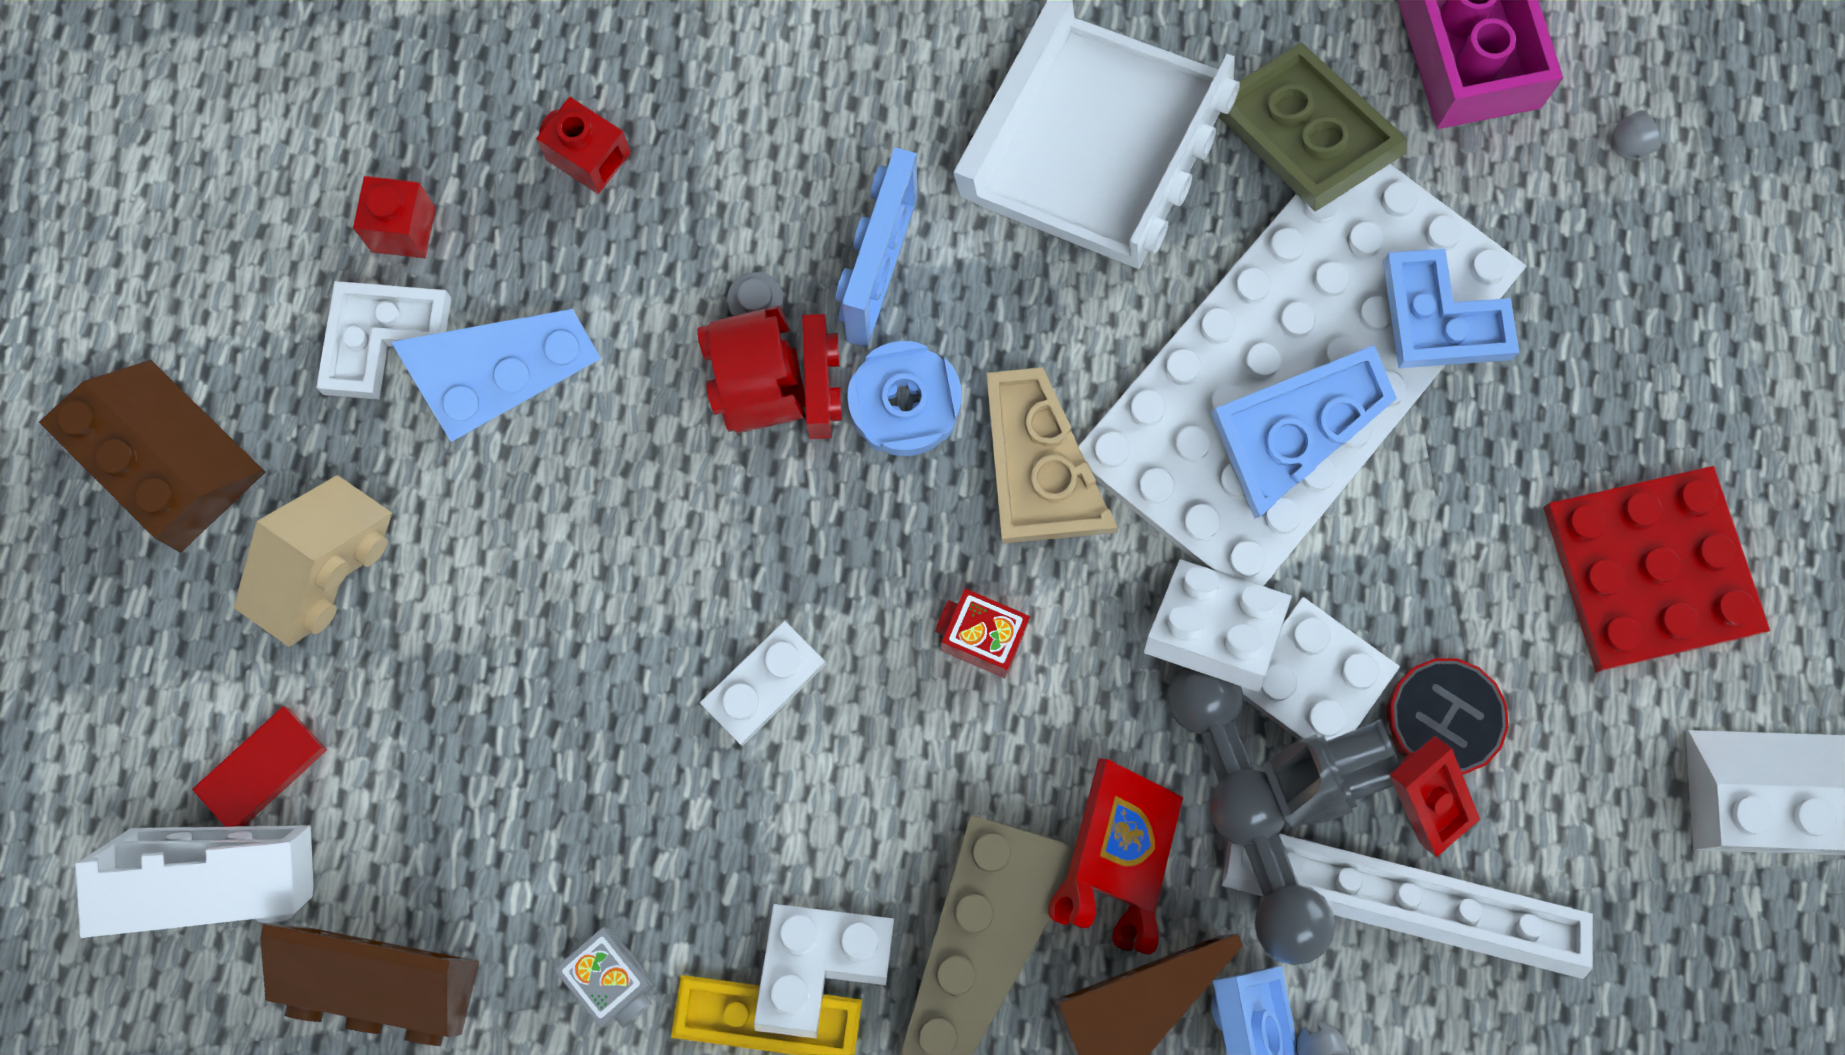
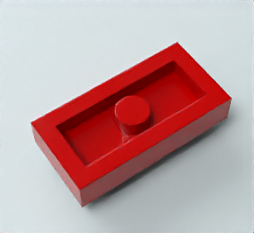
(820, 353)
(1435, 796)

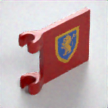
(1120, 854)

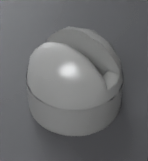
(1636, 136)
(1324, 1042)

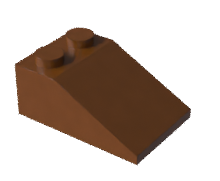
(1141, 1005)

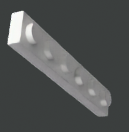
(1433, 906)

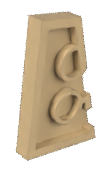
(1039, 468)

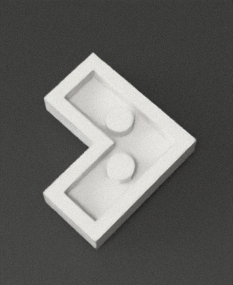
(364, 324)
(805, 950)

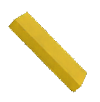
(726, 1013)

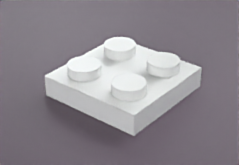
(1218, 625)
(1320, 676)

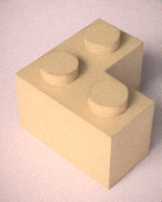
(305, 555)

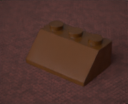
(153, 451)
(366, 982)

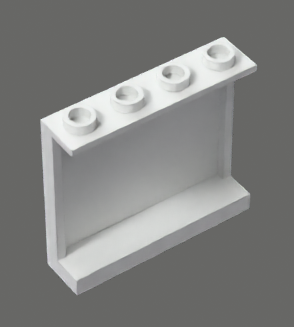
(1094, 135)

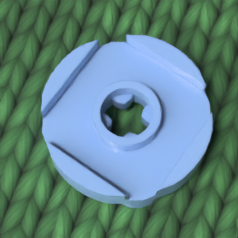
(925, 374)

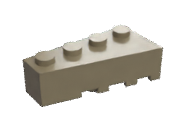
(984, 934)

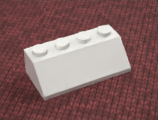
(1767, 792)

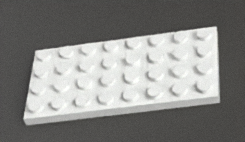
(1286, 307)

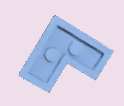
(1435, 329)

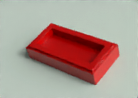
(259, 769)

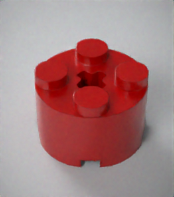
(753, 370)

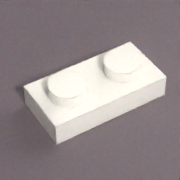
(763, 683)

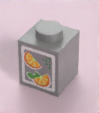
(607, 979)

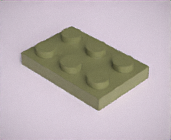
(1312, 127)

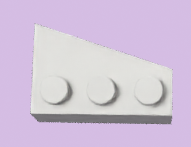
(194, 878)

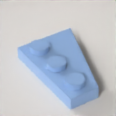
(494, 366)
(1297, 423)

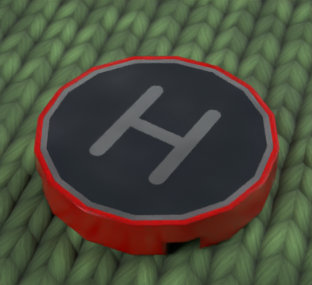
(1453, 704)

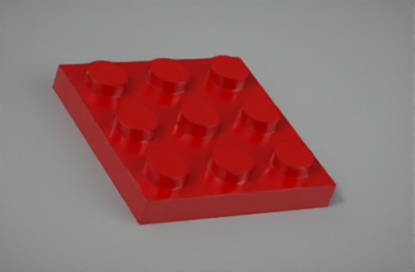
(1655, 569)

